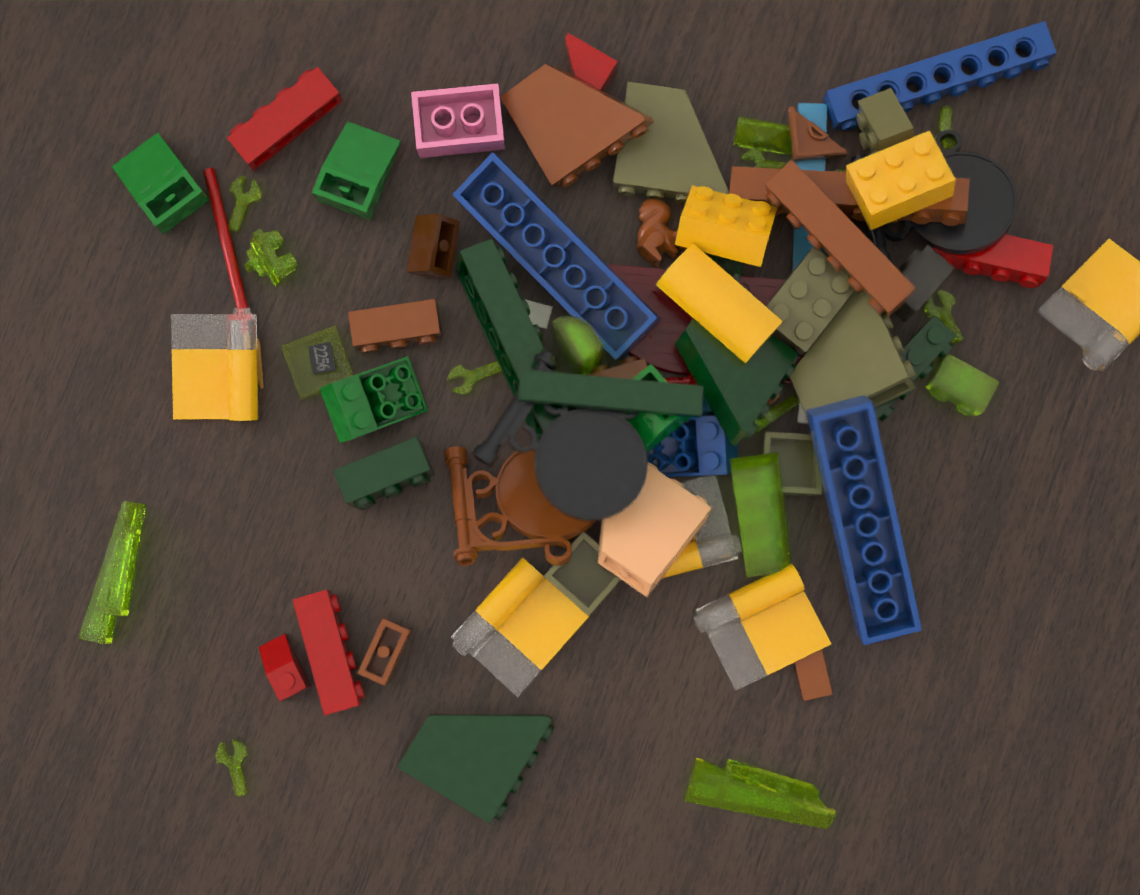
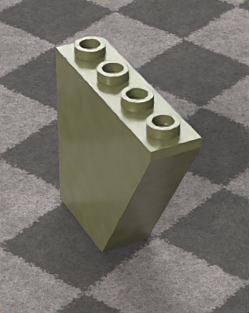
(670, 153)
(853, 359)

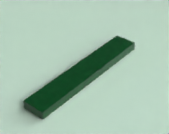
(610, 393)

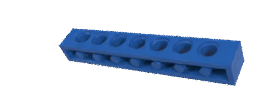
(1033, 40)

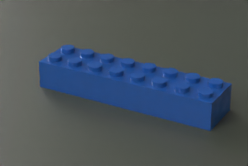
(556, 256)
(864, 519)

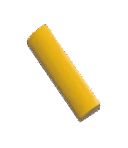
(719, 303)

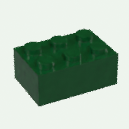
(384, 473)

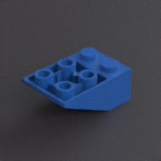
(694, 449)

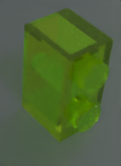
(962, 385)

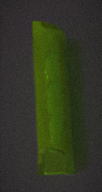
(578, 344)
(761, 513)

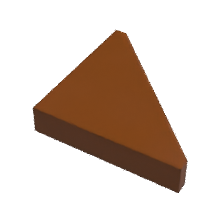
(809, 140)

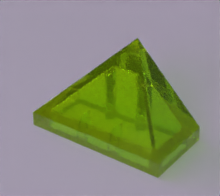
(763, 135)

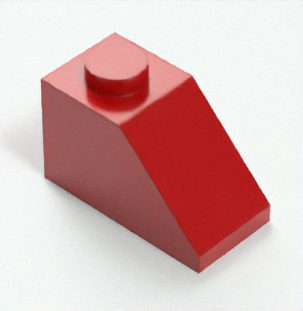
(589, 63)
(283, 668)

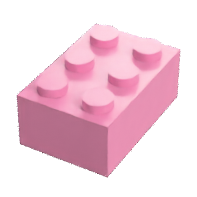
(458, 120)

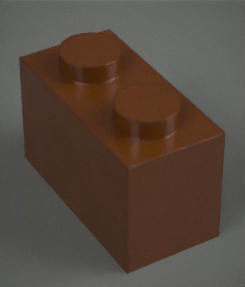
(433, 246)

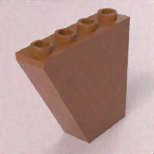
(570, 122)

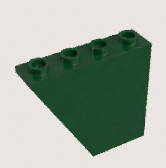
(731, 387)
(476, 757)

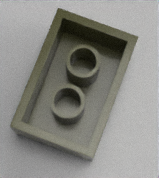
(809, 300)

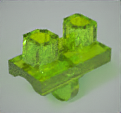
(265, 260)

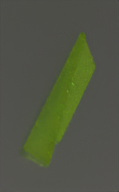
(116, 576)
(757, 793)

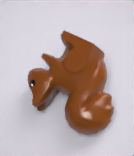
(653, 235)

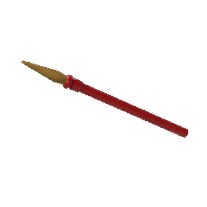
(229, 253)

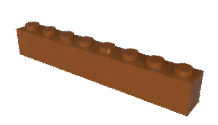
(751, 181)

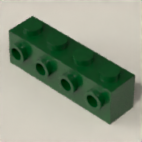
(921, 350)

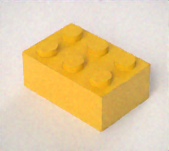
(900, 180)
(726, 225)

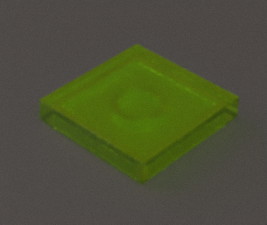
(300, 366)

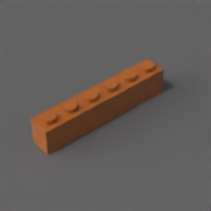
(839, 238)

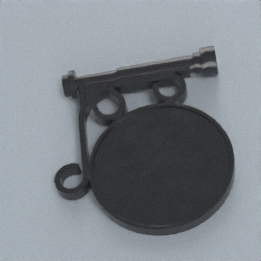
(989, 213)
(586, 459)

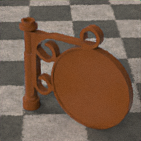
(519, 504)

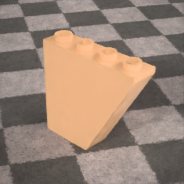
(651, 531)

